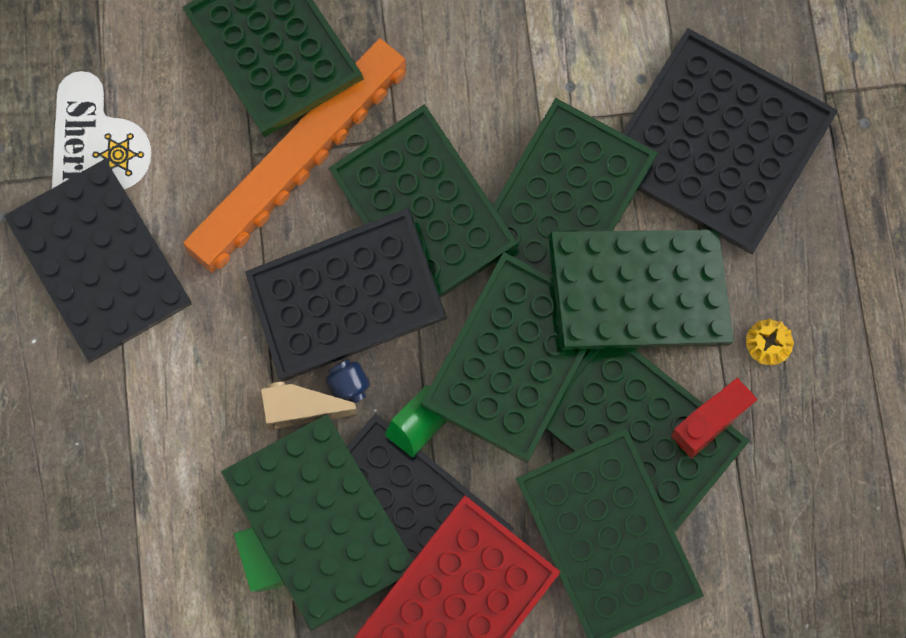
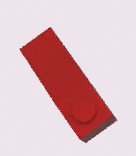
(713, 417)

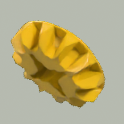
(756, 344)

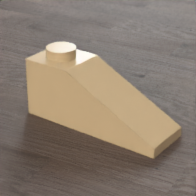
(297, 406)

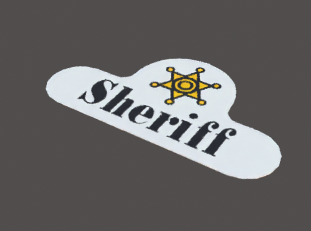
(89, 136)

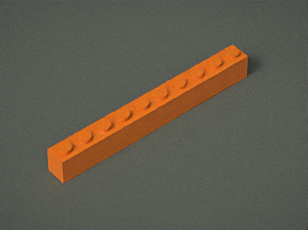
(292, 160)

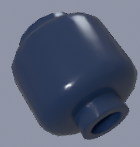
(348, 381)

